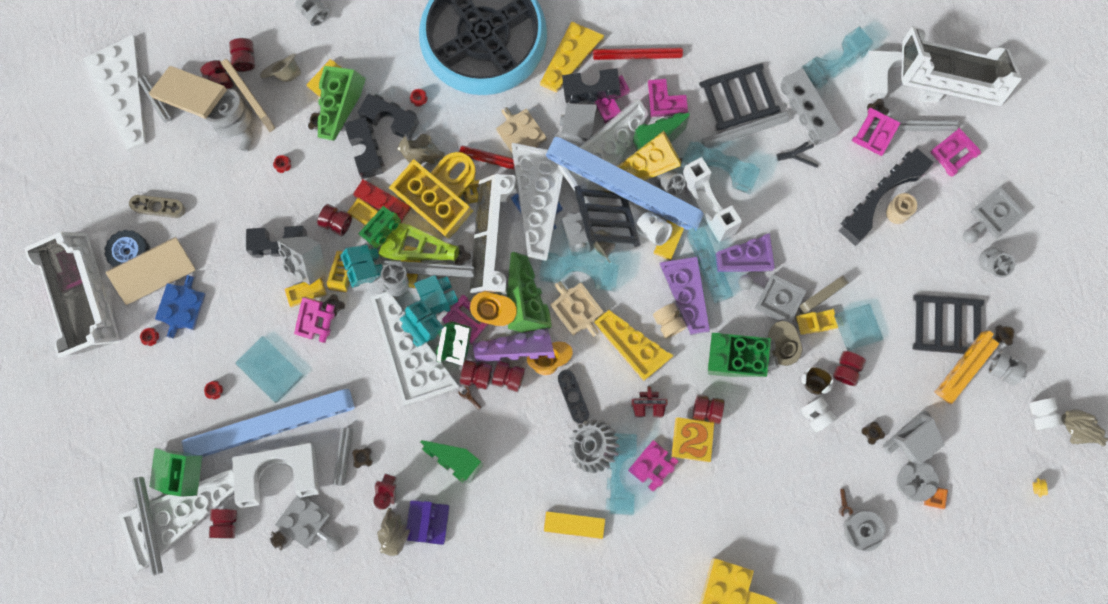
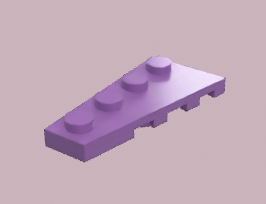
(687, 290)
(523, 344)

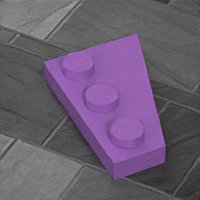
(747, 257)

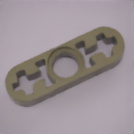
(150, 201)
(824, 294)

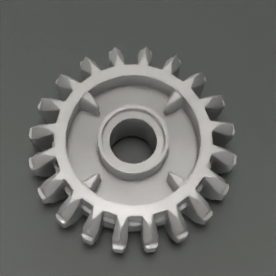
(584, 455)

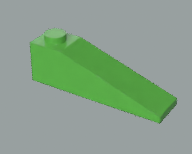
(339, 95)
(522, 290)

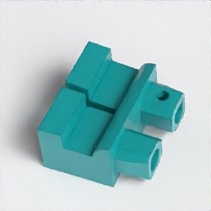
(360, 264)
(432, 294)
(420, 323)

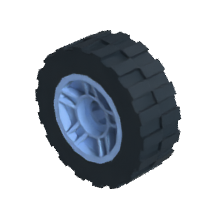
(124, 241)

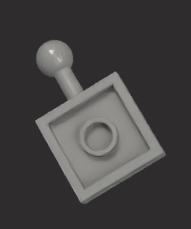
(996, 214)
(777, 299)
(304, 522)

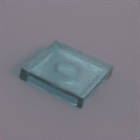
(858, 327)

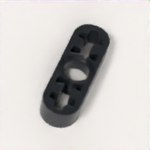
(573, 381)

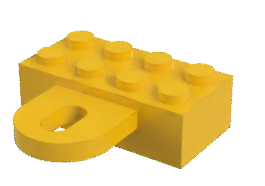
(436, 194)
(730, 585)

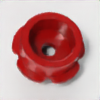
(418, 93)
(282, 159)
(147, 332)
(213, 385)

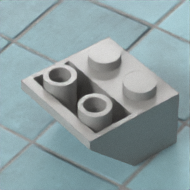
(302, 258)

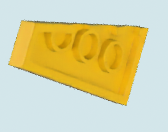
(570, 54)
(652, 159)
(634, 347)

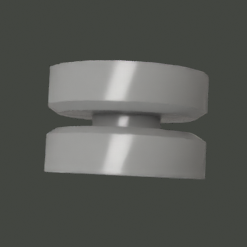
(230, 115)

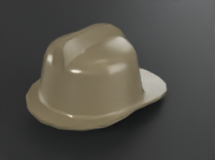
(284, 69)
(604, 248)
(787, 343)

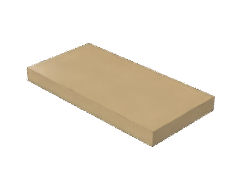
(187, 92)
(248, 95)
(150, 270)

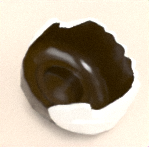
(817, 380)

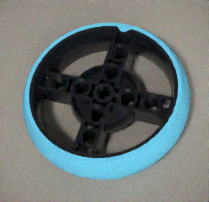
(511, 72)

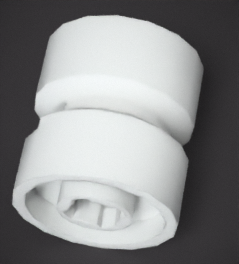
(654, 228)
(1045, 414)
(824, 419)

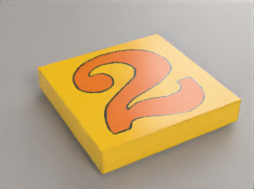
(692, 439)

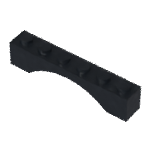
(860, 224)

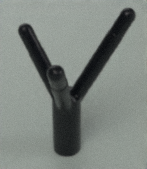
(792, 154)

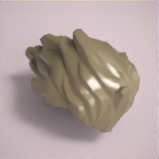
(420, 150)
(1083, 428)
(392, 534)

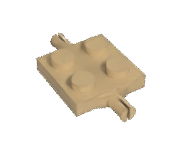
(520, 129)
(576, 309)

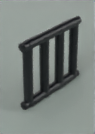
(740, 74)
(589, 222)
(939, 301)

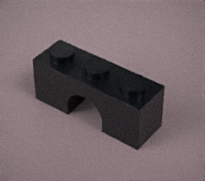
(606, 87)
(375, 108)
(369, 162)
(259, 242)

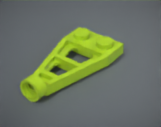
(393, 246)

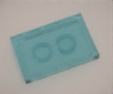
(269, 369)

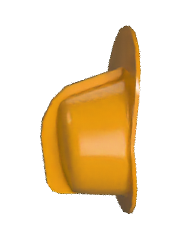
(493, 309)
(547, 366)

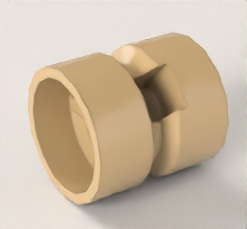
(901, 208)
(669, 320)

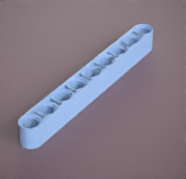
(624, 184)
(269, 424)

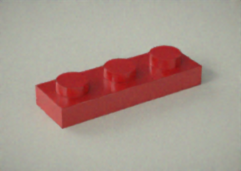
(377, 198)

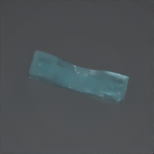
(854, 45)
(742, 174)
(557, 267)
(621, 500)

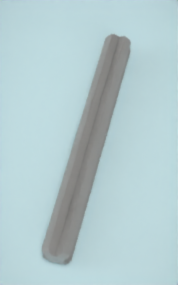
(922, 125)
(745, 129)
(436, 269)
(147, 526)

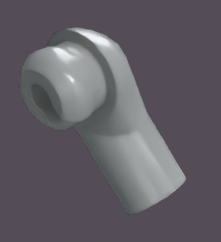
(246, 140)

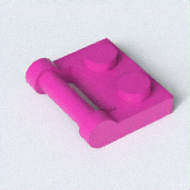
(881, 135)
(951, 147)
(458, 316)

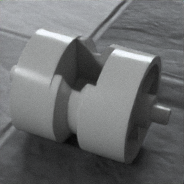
(313, 10)
(670, 182)
(997, 262)
(395, 279)
(1005, 367)

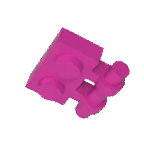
(308, 319)
(648, 461)

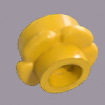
(1040, 487)

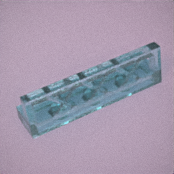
(706, 258)

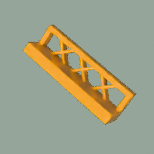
(967, 367)

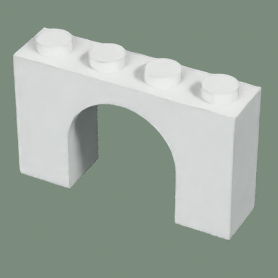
(876, 69)
(721, 221)
(250, 467)

